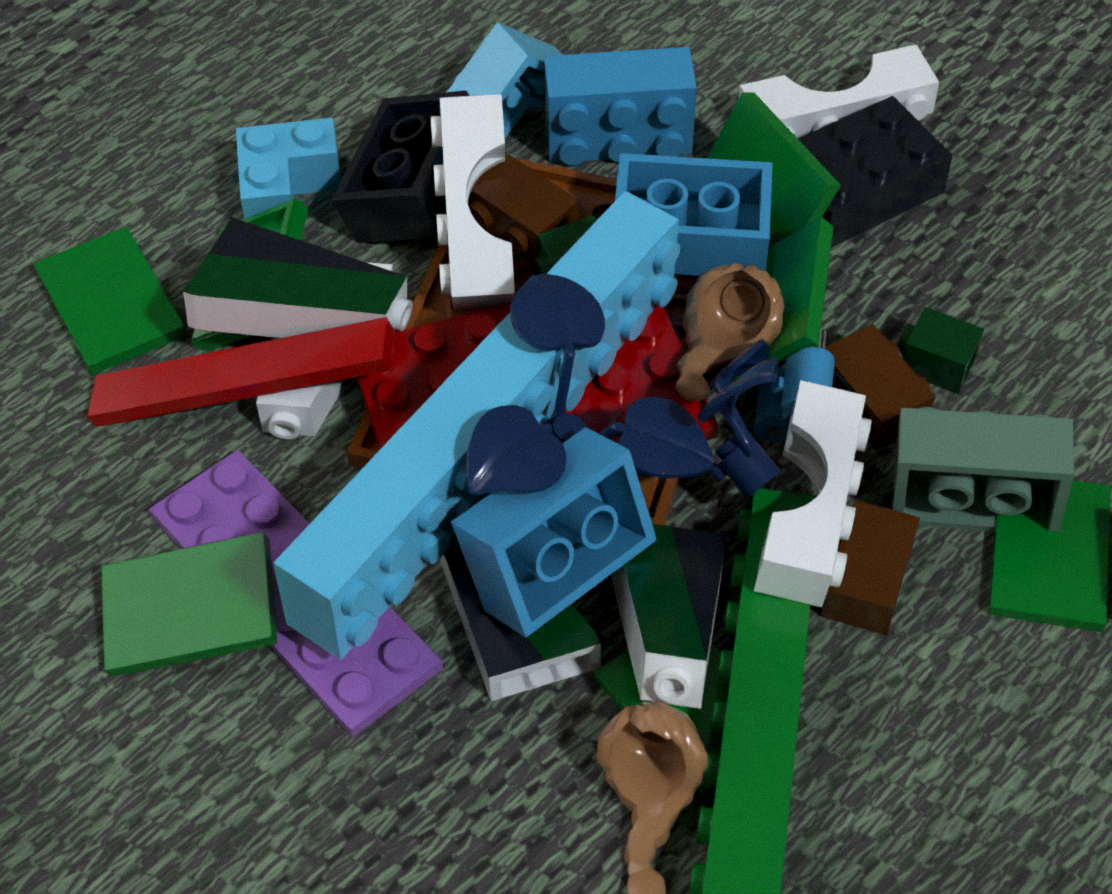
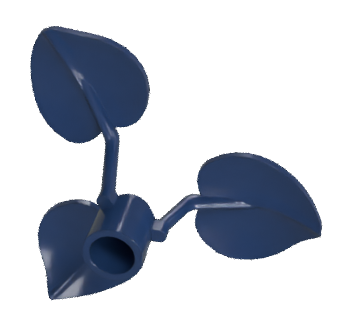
(742, 455)
(519, 456)

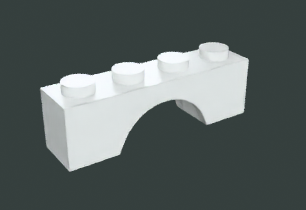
(892, 73)
(472, 143)
(802, 543)

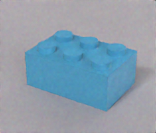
(619, 104)
(718, 205)
(556, 544)

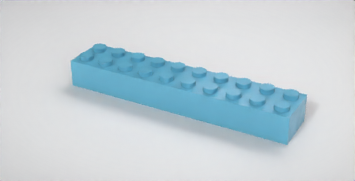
(402, 502)

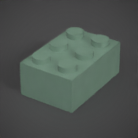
(981, 464)

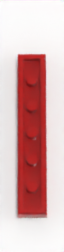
(242, 372)

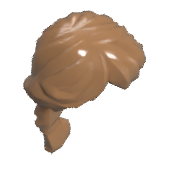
(723, 317)
(654, 767)

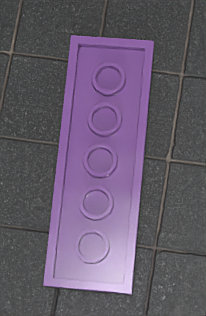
(372, 678)

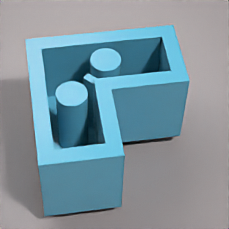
(509, 66)
(285, 161)

